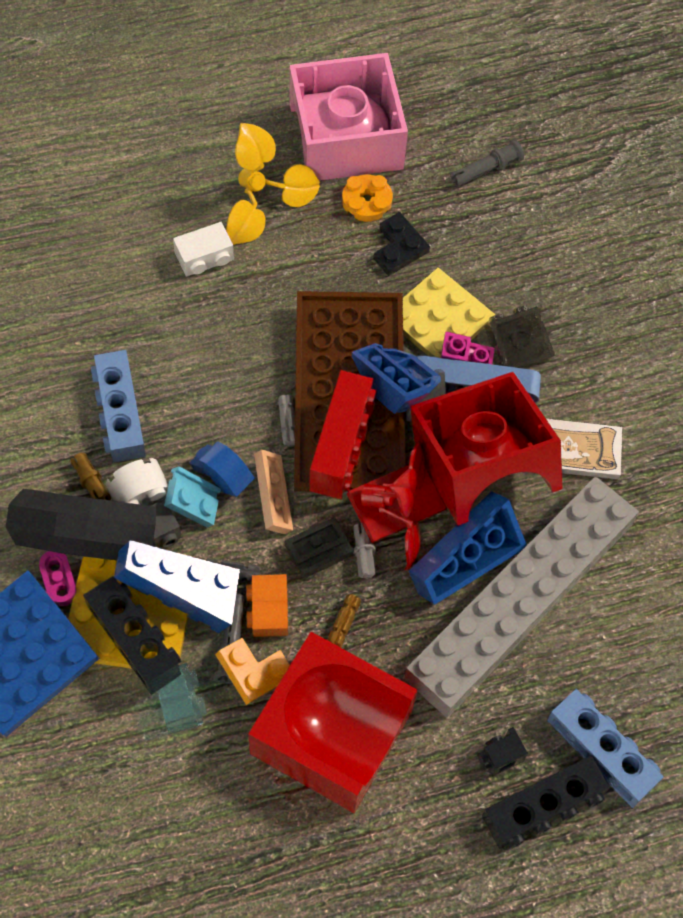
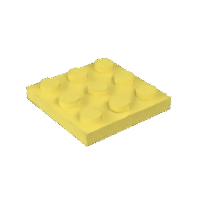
(441, 307)

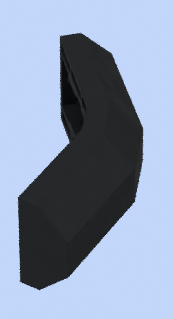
(78, 524)

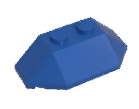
(396, 376)

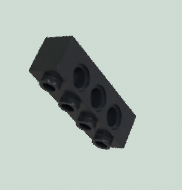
(152, 672)
(583, 775)

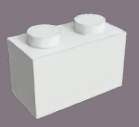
(203, 249)

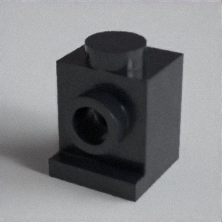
(502, 753)

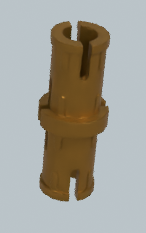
(89, 477)

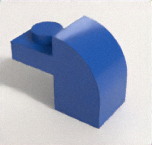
(223, 467)

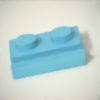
(192, 497)

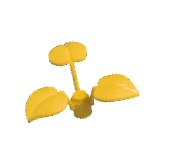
(251, 151)

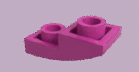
(461, 348)

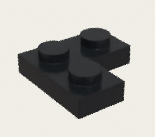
(404, 247)

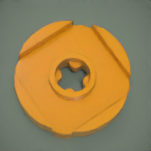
(367, 185)

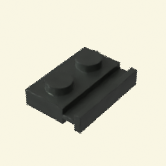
(319, 547)

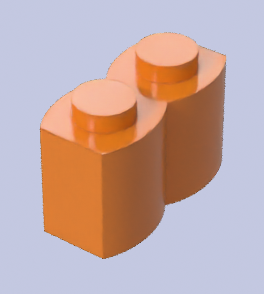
(269, 605)

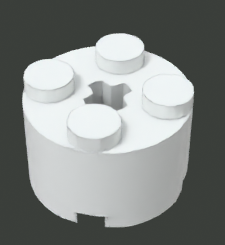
(138, 483)

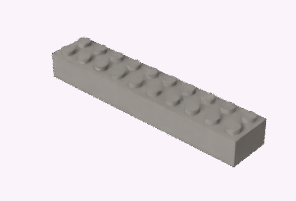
(520, 597)

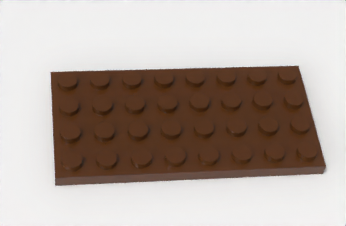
(326, 334)

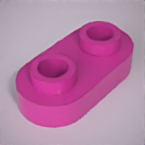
(57, 580)

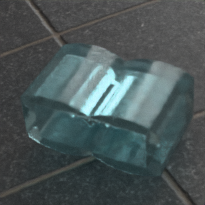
(179, 702)

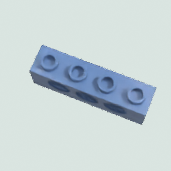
(126, 444)
(587, 743)

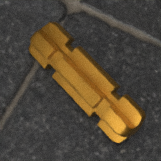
(344, 620)

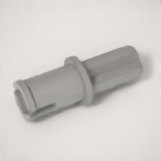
(364, 551)

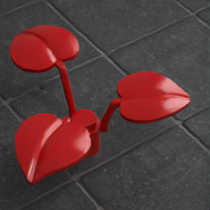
(403, 489)

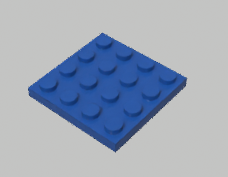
(37, 651)

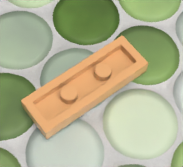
(273, 492)

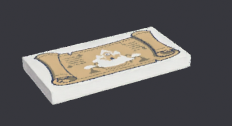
(589, 448)

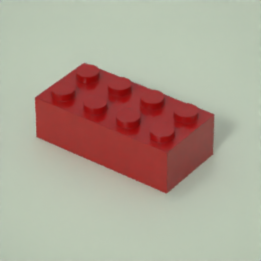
(342, 435)

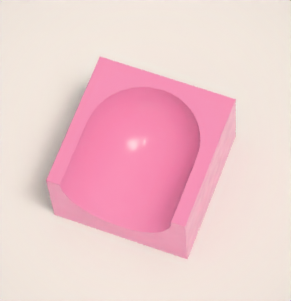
(349, 116)

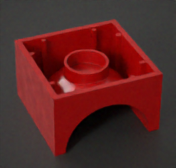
(484, 436)
(332, 721)

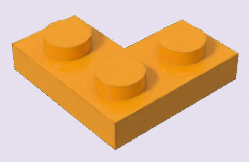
(251, 677)

